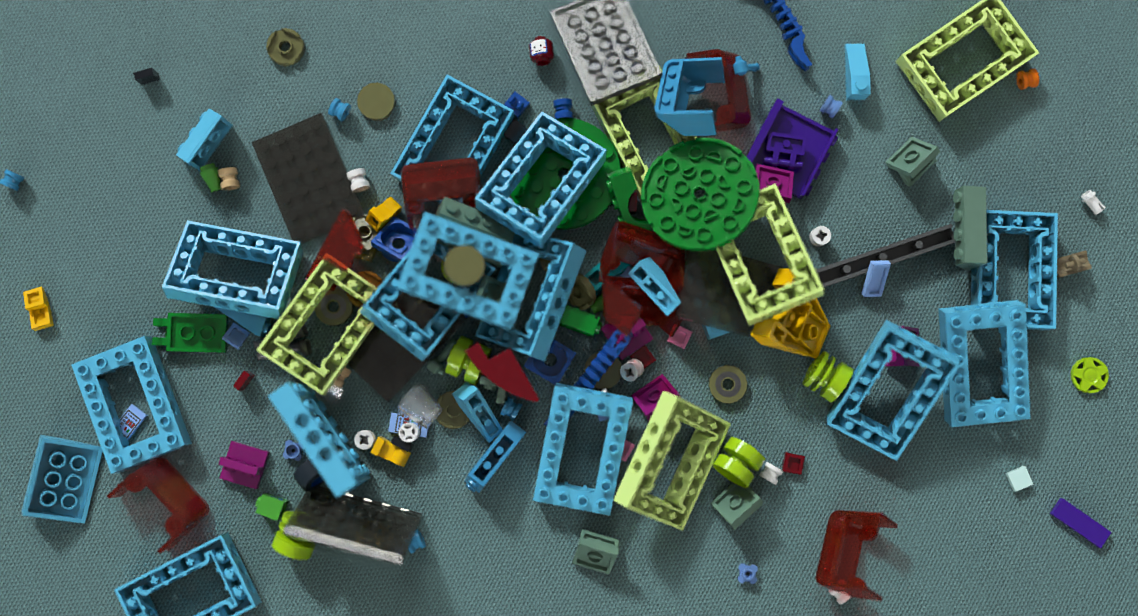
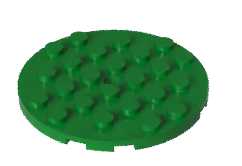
(543, 178)
(719, 215)

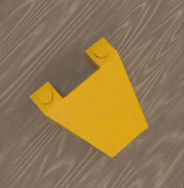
(797, 329)

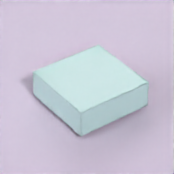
(1019, 478)

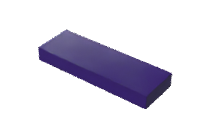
(1080, 523)

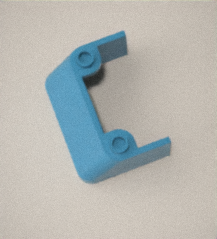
(679, 81)

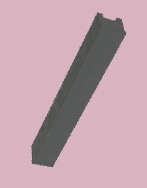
(893, 253)

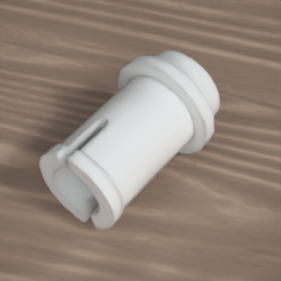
(1092, 201)

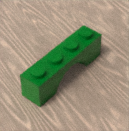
(622, 186)

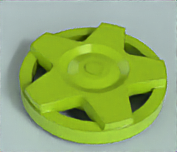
(1089, 375)

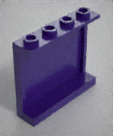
(819, 139)

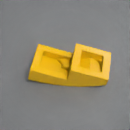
(39, 309)

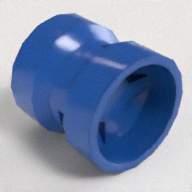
(563, 108)

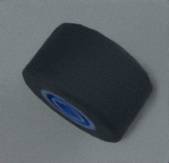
(308, 476)

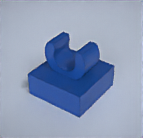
(517, 103)

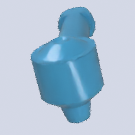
(741, 67)

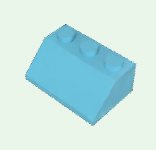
(204, 139)

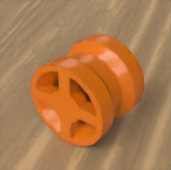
(1027, 79)

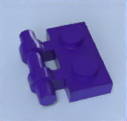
(785, 144)

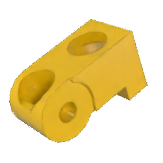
(383, 213)
(390, 452)

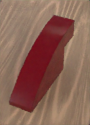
(503, 372)

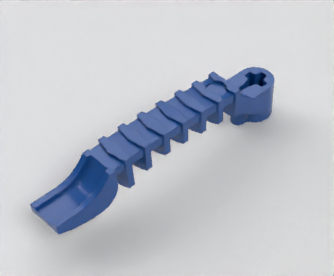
(796, 48)
(601, 363)

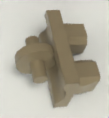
(1072, 264)

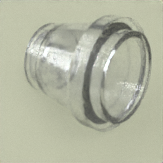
(420, 406)

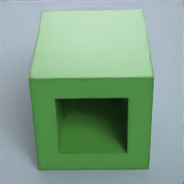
(271, 506)

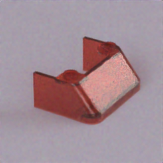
(737, 112)
(438, 180)
(633, 243)
(340, 245)
(626, 302)
(173, 491)
(842, 551)

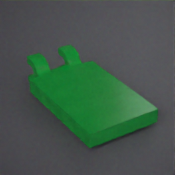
(192, 332)

